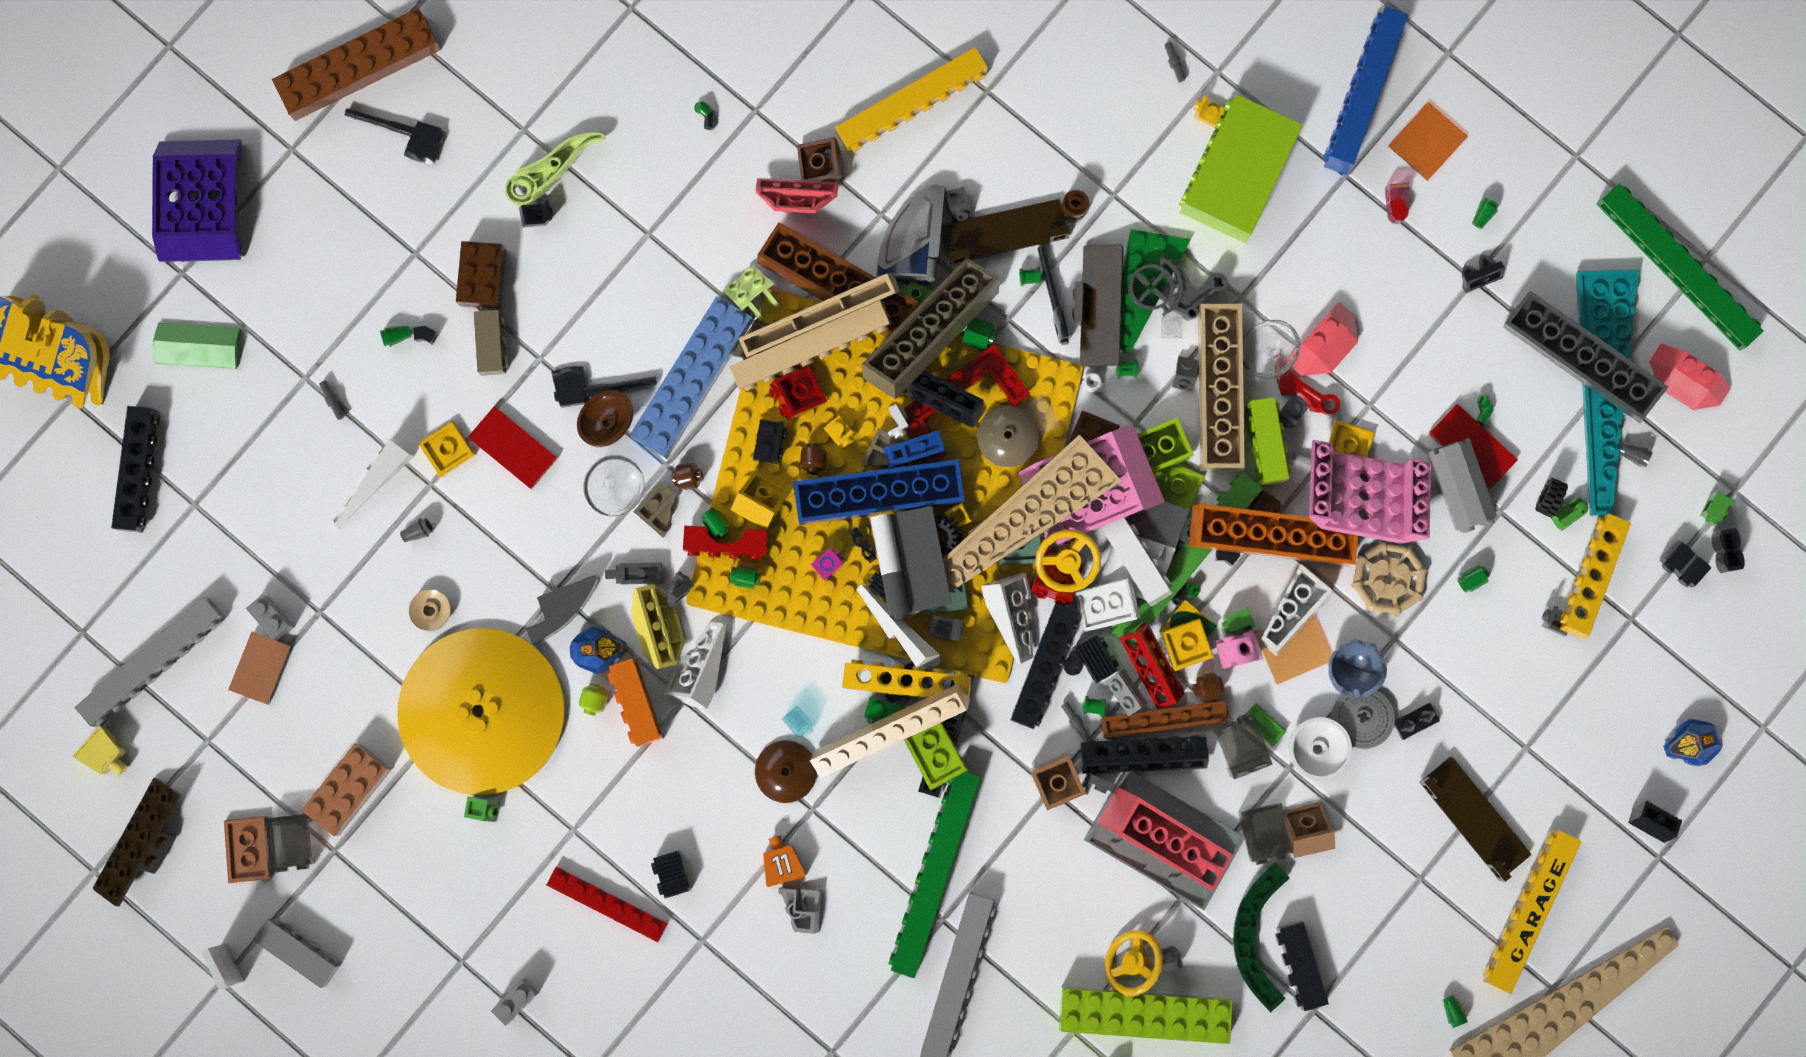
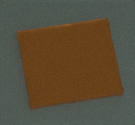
(1427, 141)
(1300, 655)

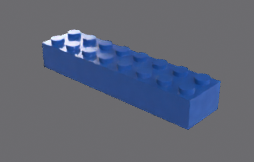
(1364, 90)
(878, 492)

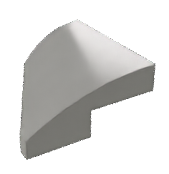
(803, 908)

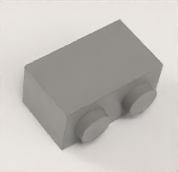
(270, 617)
(514, 1001)

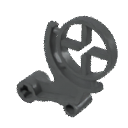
(1186, 299)

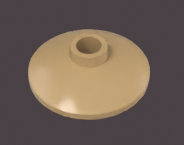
(419, 610)

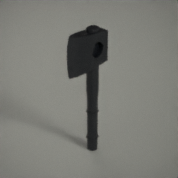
(423, 140)
(1058, 313)
(571, 388)

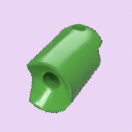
(1570, 513)

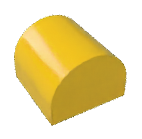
(959, 514)

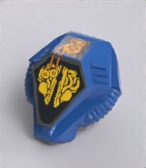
(596, 649)
(1694, 742)

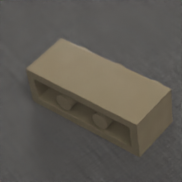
(490, 342)

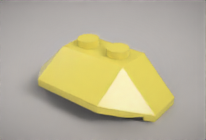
(657, 626)

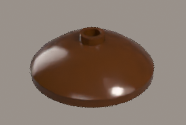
(605, 418)
(801, 771)

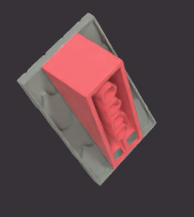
(1164, 839)

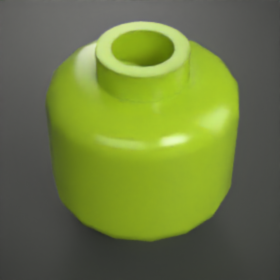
(593, 699)

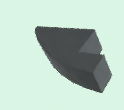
(561, 608)

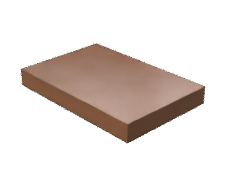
(259, 668)
(246, 850)

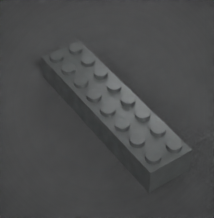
(1585, 356)

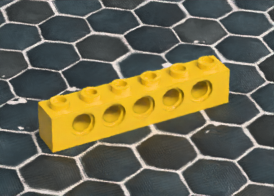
(1617, 530)
(853, 681)

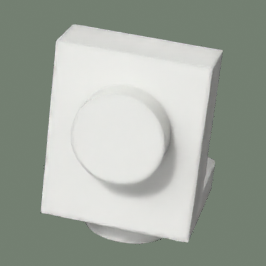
(899, 417)

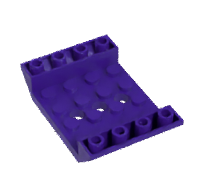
(201, 227)

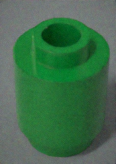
(716, 523)
(744, 577)
(1473, 578)

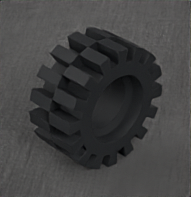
(1551, 497)
(953, 533)

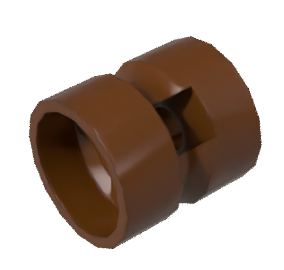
(1075, 205)

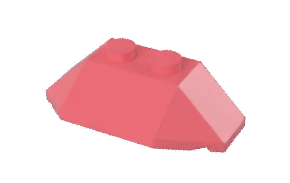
(796, 194)
(1327, 343)
(1688, 378)

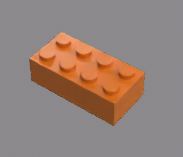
(636, 703)

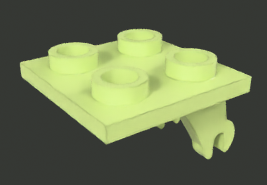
(747, 287)

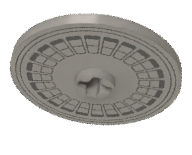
(1370, 732)

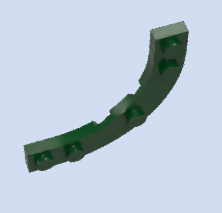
(1244, 936)

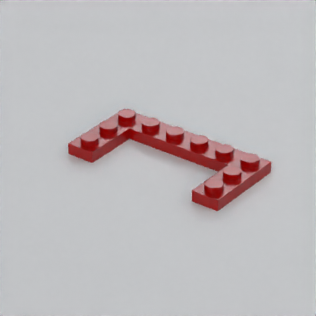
(986, 363)

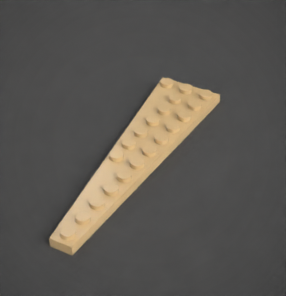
(1049, 497)
(1556, 1016)

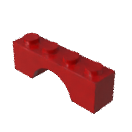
(752, 544)

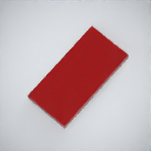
(512, 447)
(1490, 453)

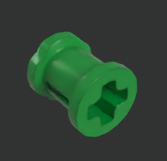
(1030, 276)
(1120, 371)
(1094, 706)

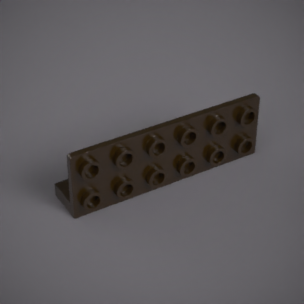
(1004, 231)
(1475, 818)

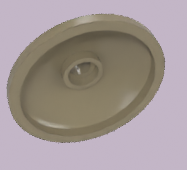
(1009, 451)

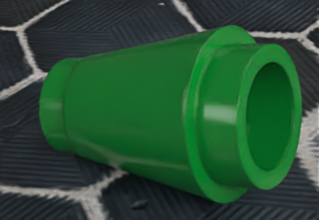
(1485, 212)
(395, 335)
(1455, 1013)

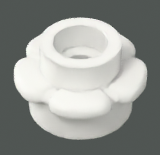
(1092, 377)

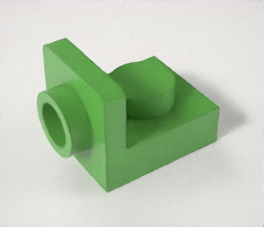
(481, 809)

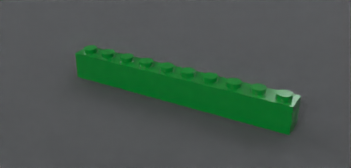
(1680, 267)
(934, 875)

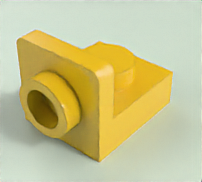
(1208, 111)
(840, 432)

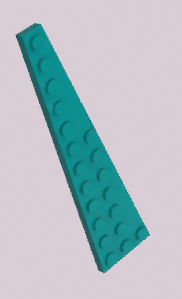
(1606, 311)

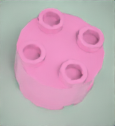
(1239, 650)

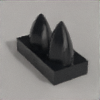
(1488, 273)
(1416, 721)

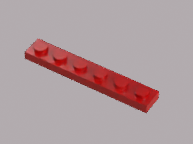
(607, 904)

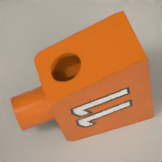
(781, 863)

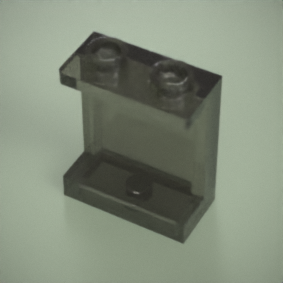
(1242, 746)
(1265, 833)
(288, 842)

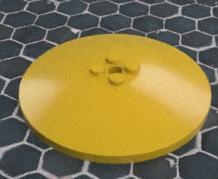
(519, 719)

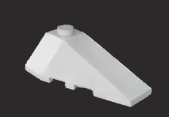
(1008, 605)
(699, 674)

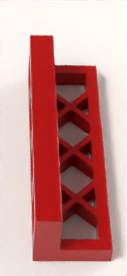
(1157, 666)

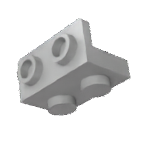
(1126, 692)

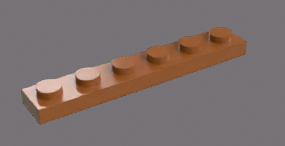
(1164, 719)

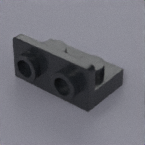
(769, 442)

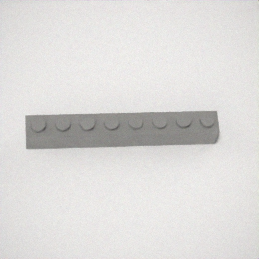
(149, 662)
(957, 976)

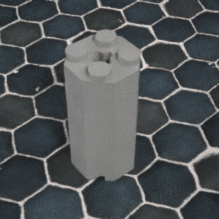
(1462, 485)

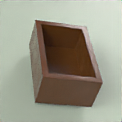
(480, 275)

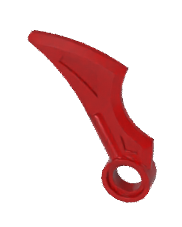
(1291, 385)

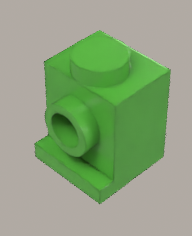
(913, 286)
(1716, 508)
(1237, 622)

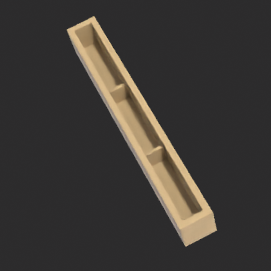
(819, 314)
(811, 345)
(890, 730)

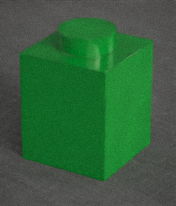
(979, 334)

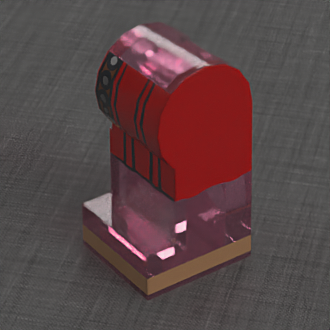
(1395, 202)

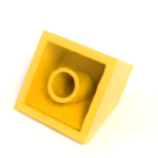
(760, 500)

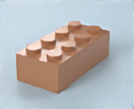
(346, 790)

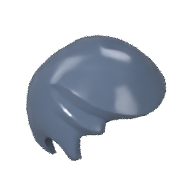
(1357, 669)

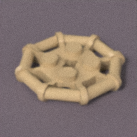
(1398, 570)

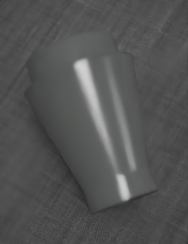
(1636, 454)
(419, 529)

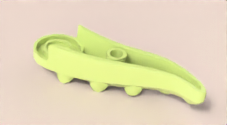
(548, 170)

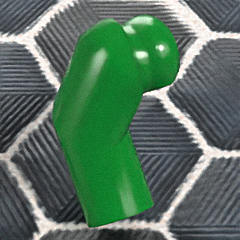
(1486, 409)

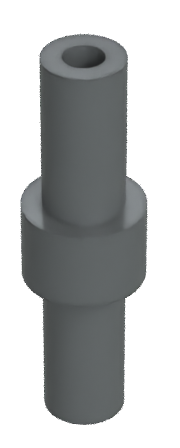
(1175, 62)
(331, 400)
(1075, 721)

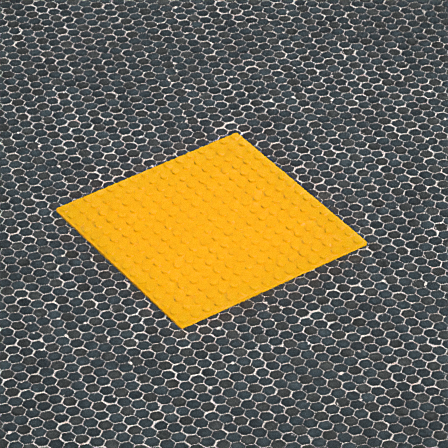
(789, 588)

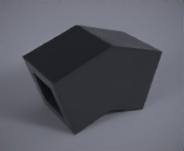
(424, 333)
(1227, 557)

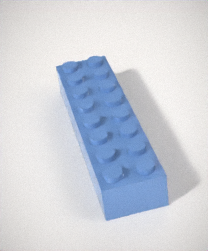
(691, 377)

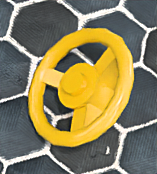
(1067, 560)
(1134, 962)

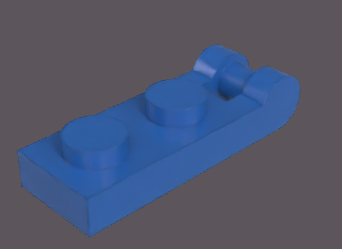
(914, 449)

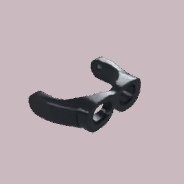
(856, 533)

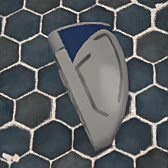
(913, 238)

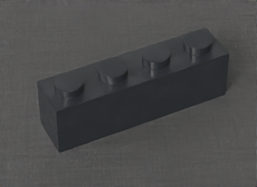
(1302, 966)

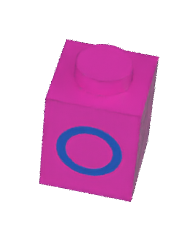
(828, 564)

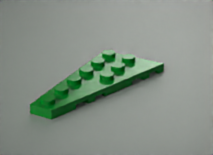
(1142, 250)

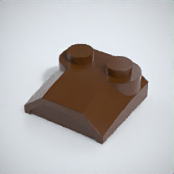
(820, 160)

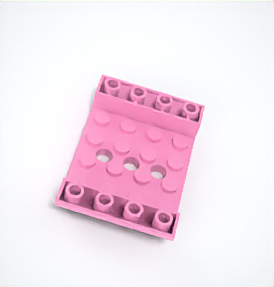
(1135, 493)
(1395, 493)

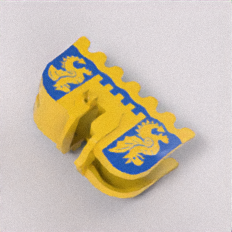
(51, 351)

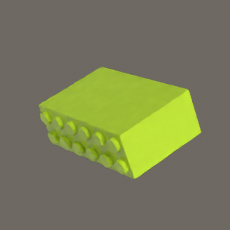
(1239, 168)

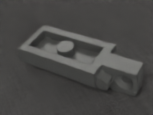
(636, 573)

